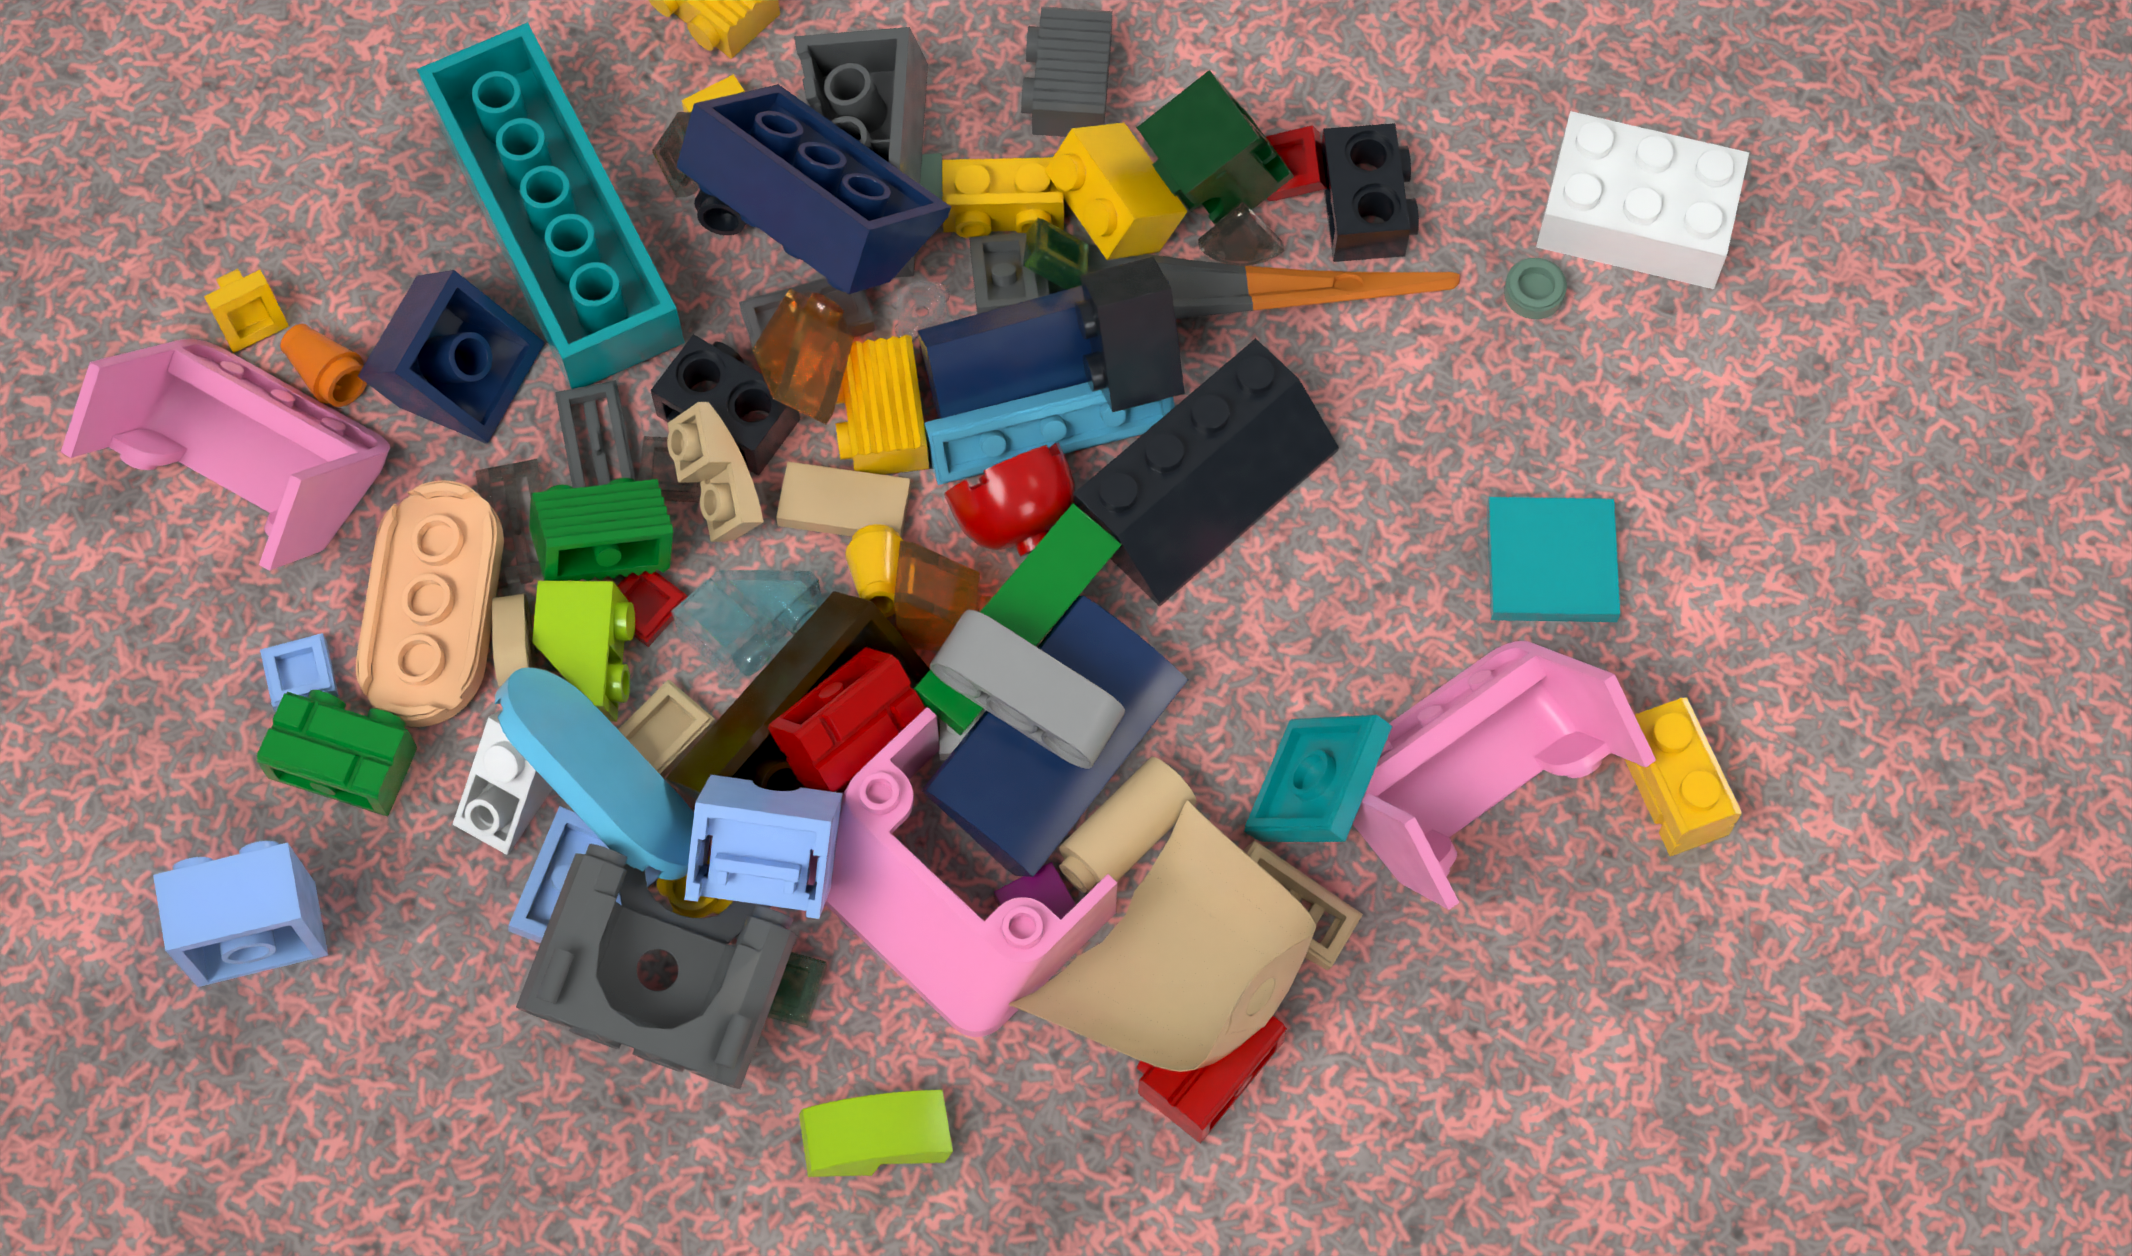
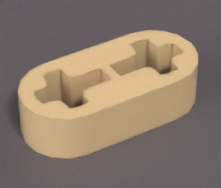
(511, 635)

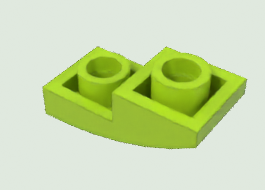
(875, 1130)

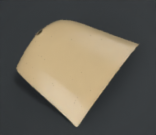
(1191, 960)

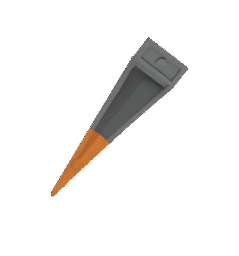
(1196, 286)

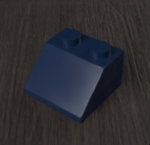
(452, 356)

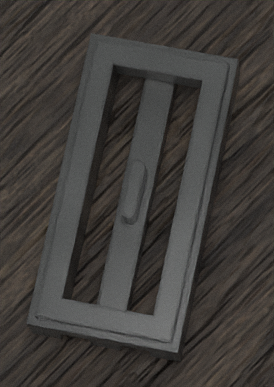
(588, 395)

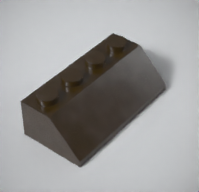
(740, 739)

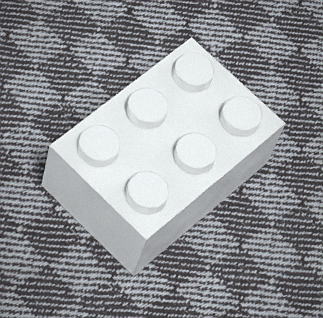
(1643, 200)

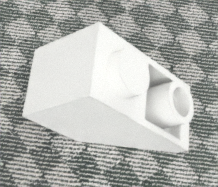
(500, 791)

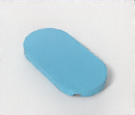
(596, 771)

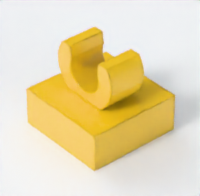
(245, 309)

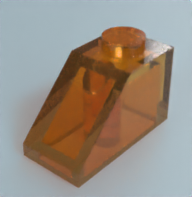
(805, 353)
(932, 595)

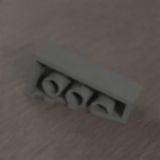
(871, 90)

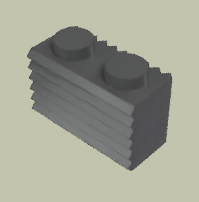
(1070, 70)

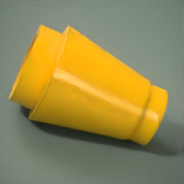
(874, 564)

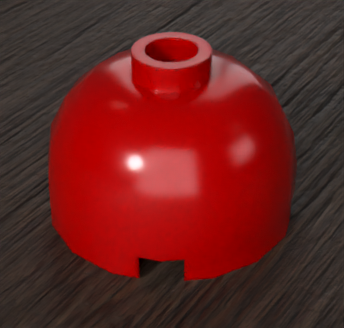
(1015, 500)

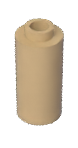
(1125, 825)

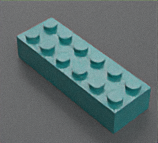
(551, 207)

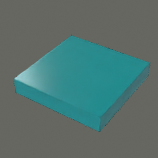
(1553, 559)
(1318, 779)

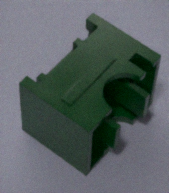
(1213, 150)

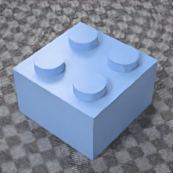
(240, 913)

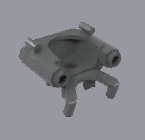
(591, 982)

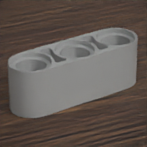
(1027, 689)

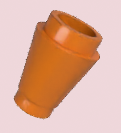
(324, 365)

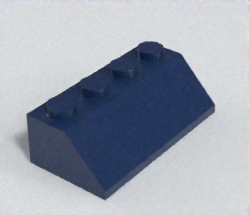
(809, 186)

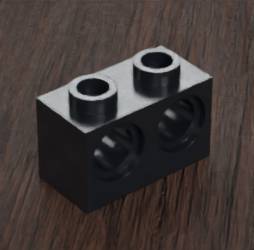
(1364, 193)
(735, 395)

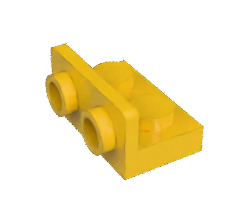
(999, 195)

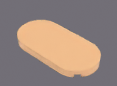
(430, 603)

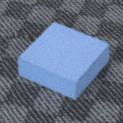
(298, 668)

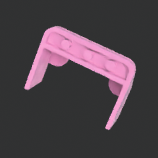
(235, 428)
(1479, 743)
(920, 925)

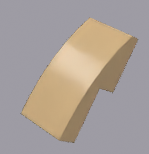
(709, 455)

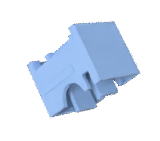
(763, 844)

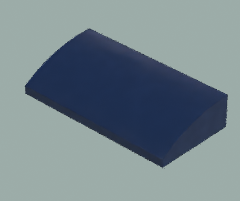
(1005, 353)
(1021, 795)

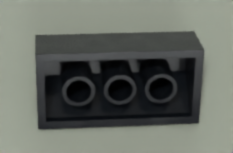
(1207, 471)

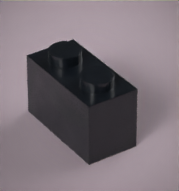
(1130, 334)

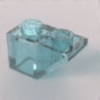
(743, 614)

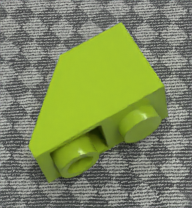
(584, 635)

